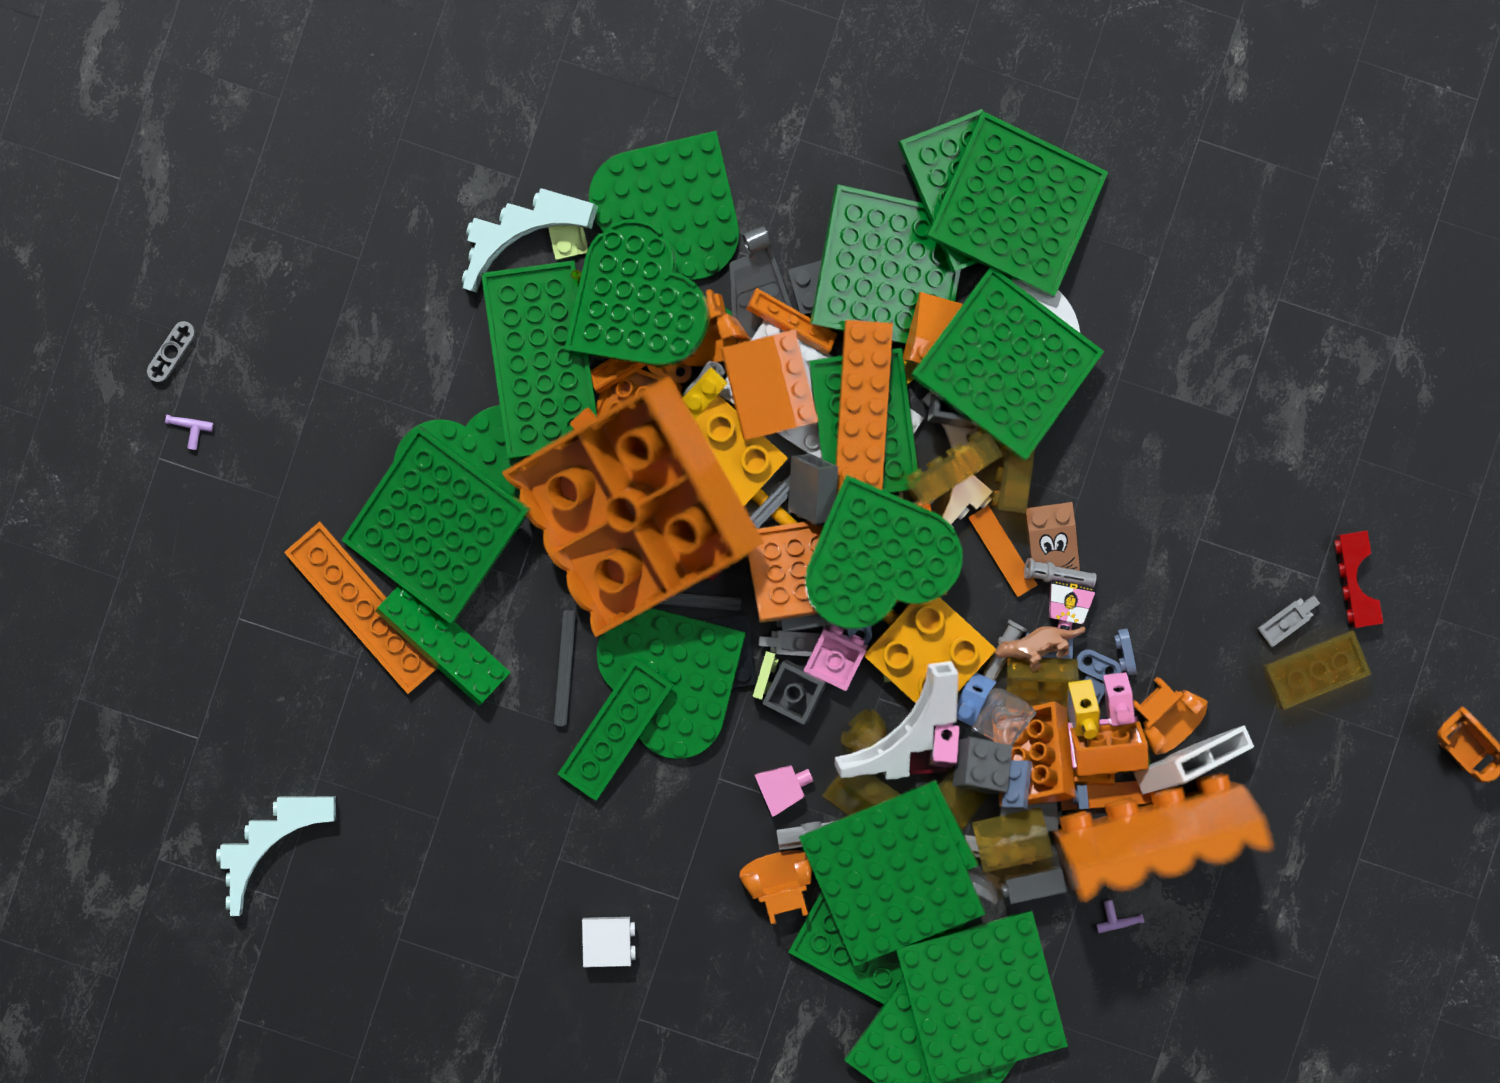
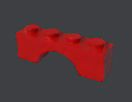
(1352, 550)

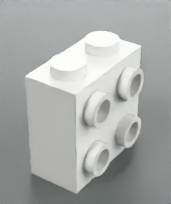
(608, 941)

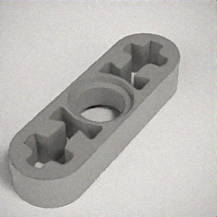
(181, 350)

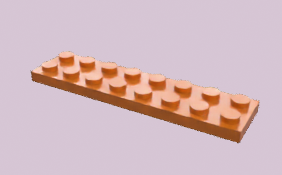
(863, 401)
(355, 601)

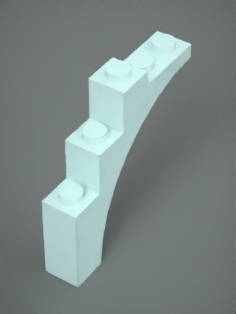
(491, 239)
(242, 858)

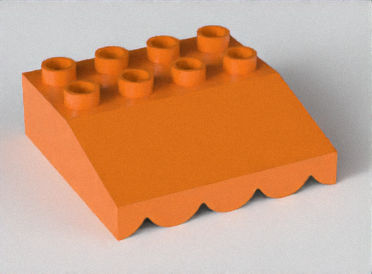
(634, 506)
(1157, 834)

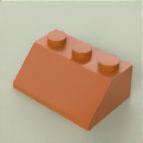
(1111, 751)

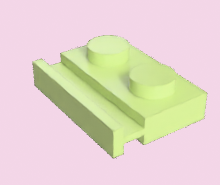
(568, 241)
(763, 685)

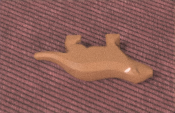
(1038, 644)

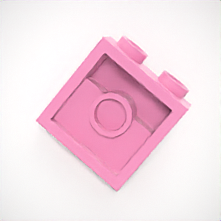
(836, 657)

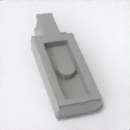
(1288, 620)
(790, 642)

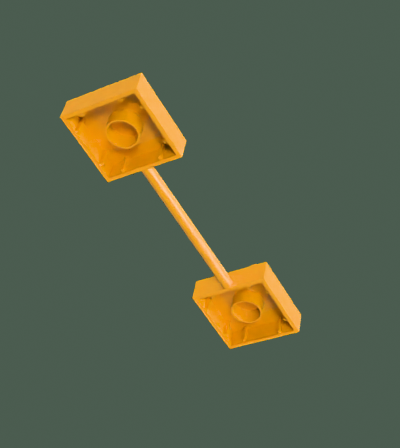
(913, 637)

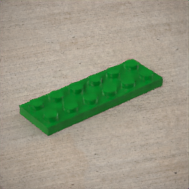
(444, 645)
(615, 729)

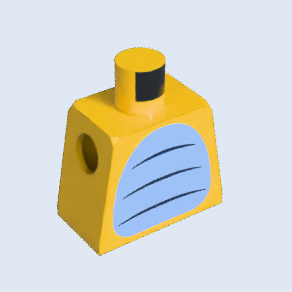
(1083, 720)

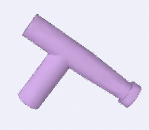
(195, 425)
(1114, 923)

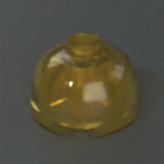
(865, 731)

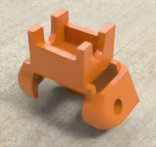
(721, 332)
(1169, 716)
(1470, 745)
(778, 880)

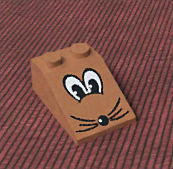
(1053, 535)

